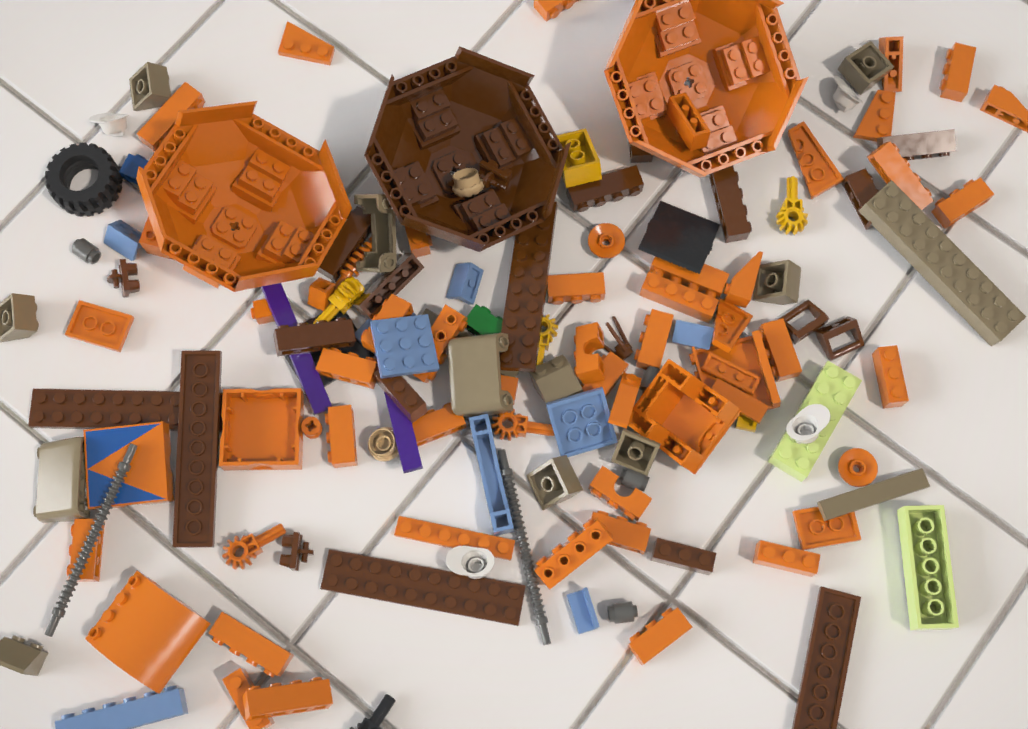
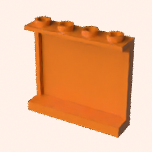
(748, 354)

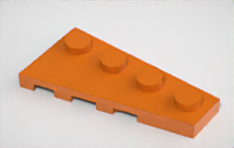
(814, 163)

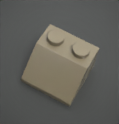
(865, 67)
(150, 87)
(778, 283)
(18, 317)
(555, 380)
(635, 452)
(554, 482)
(20, 656)

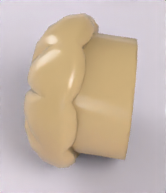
(467, 182)
(383, 444)

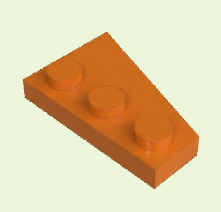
(304, 46)
(878, 117)
(729, 325)

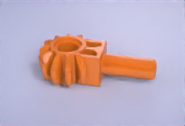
(520, 426)
(251, 545)

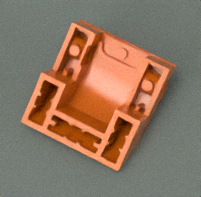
(683, 416)
(147, 632)

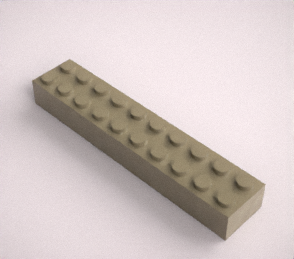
(942, 264)

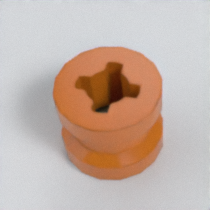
(314, 430)

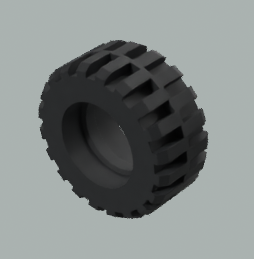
(72, 161)

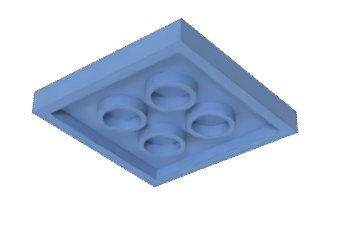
(404, 346)
(581, 422)

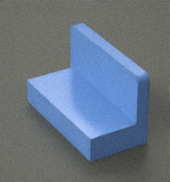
(123, 239)
(465, 282)
(692, 334)
(583, 611)

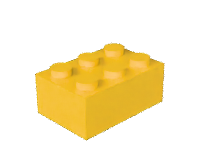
(582, 160)

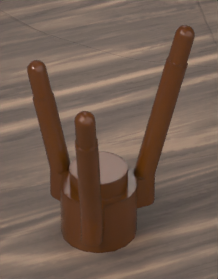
(623, 348)

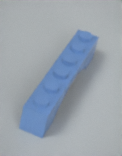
(491, 475)

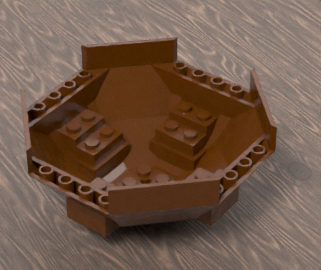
(450, 122)

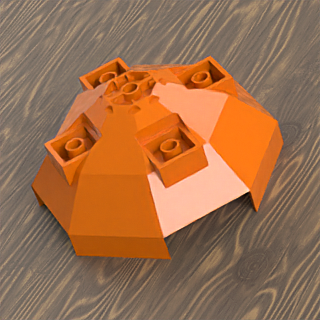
(736, 70)
(243, 174)

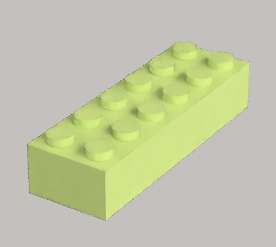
(831, 389)
(927, 568)

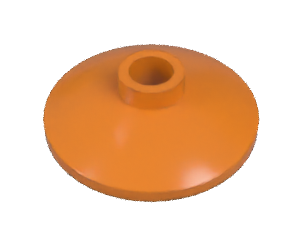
(609, 233)
(864, 461)

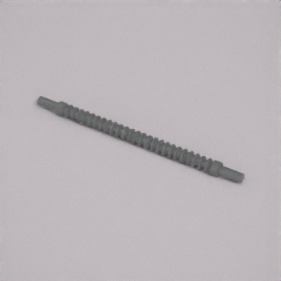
(59, 611)
(541, 620)

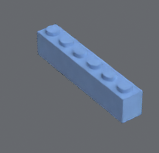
(130, 713)

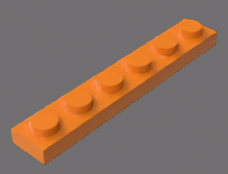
(453, 537)

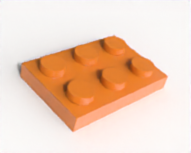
(99, 326)
(817, 533)

